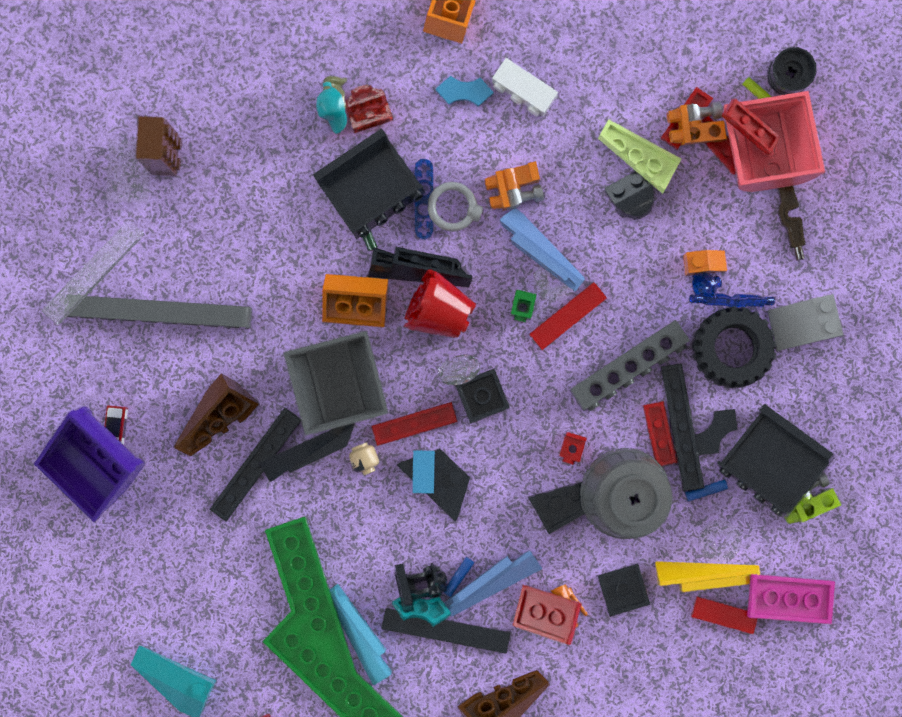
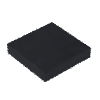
(623, 589)

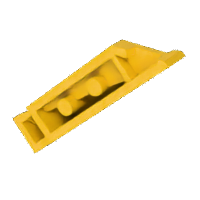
(703, 575)

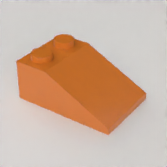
(449, 18)

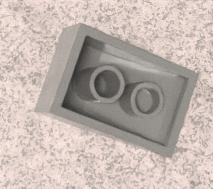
(805, 322)

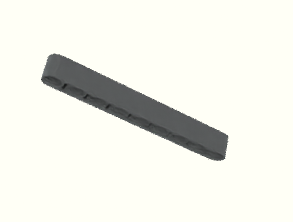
(163, 311)

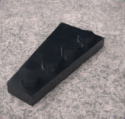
(558, 506)

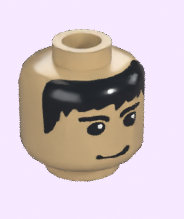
(364, 458)

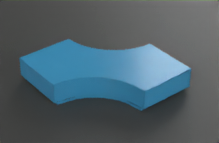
(454, 90)

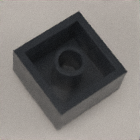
(482, 396)

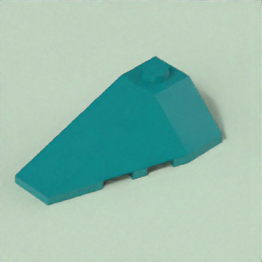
(177, 683)

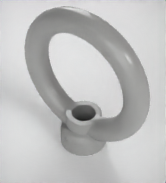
(473, 213)

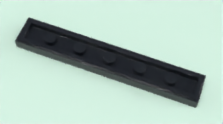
(682, 427)
(251, 469)
(448, 631)

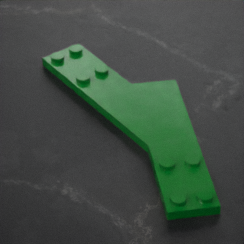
(311, 635)

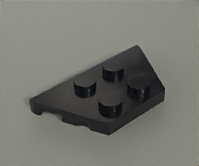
(449, 483)

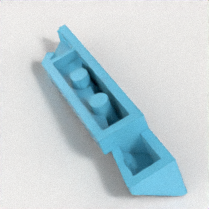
(361, 636)

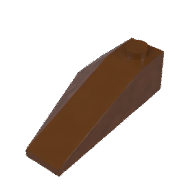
(219, 407)
(506, 701)

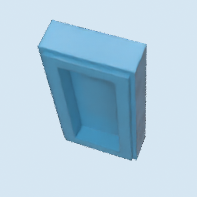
(423, 471)

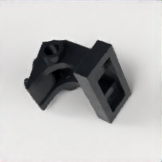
(405, 582)

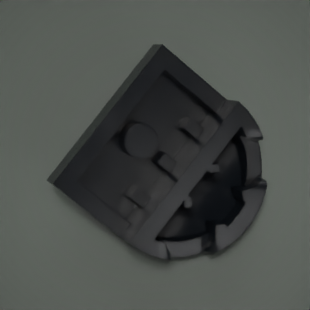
(631, 196)

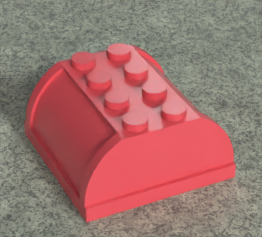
(797, 153)

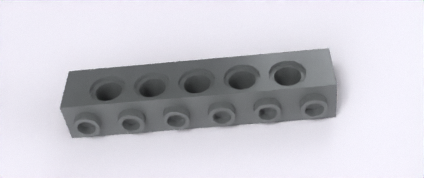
(671, 332)

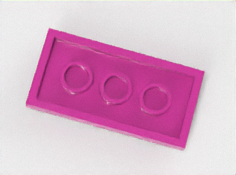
(791, 599)

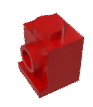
(572, 439)

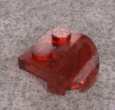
(367, 108)

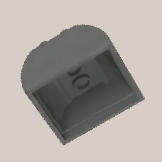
(336, 382)

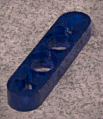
(424, 200)

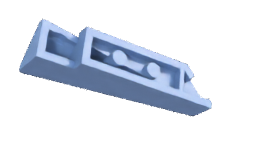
(540, 249)
(493, 581)

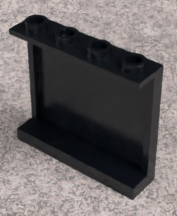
(369, 184)
(776, 462)

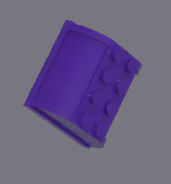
(88, 463)

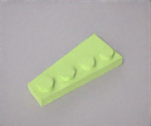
(642, 155)

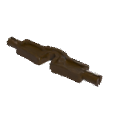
(793, 225)

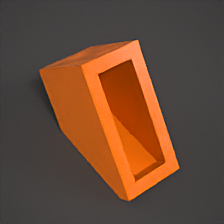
(704, 261)

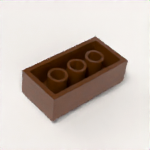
(158, 146)

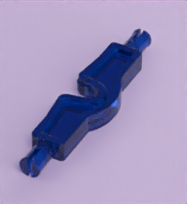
(738, 300)

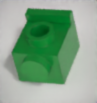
(526, 298)

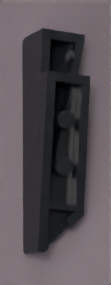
(413, 264)
(307, 452)

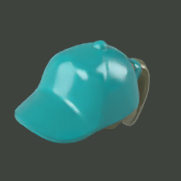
(331, 103)

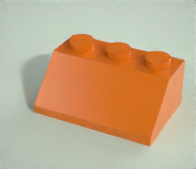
(354, 300)

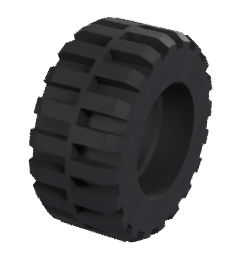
(762, 347)

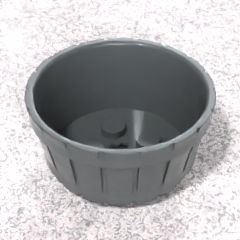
(608, 489)

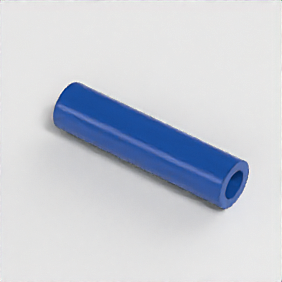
(708, 490)
(458, 576)

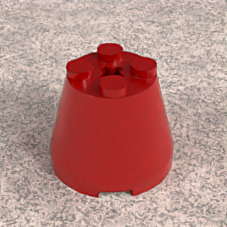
(438, 307)

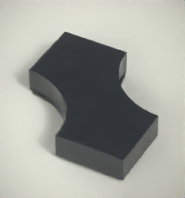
(710, 439)

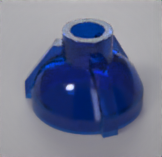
(705, 283)

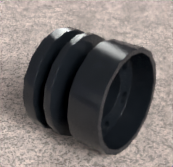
(797, 61)

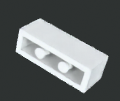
(524, 88)

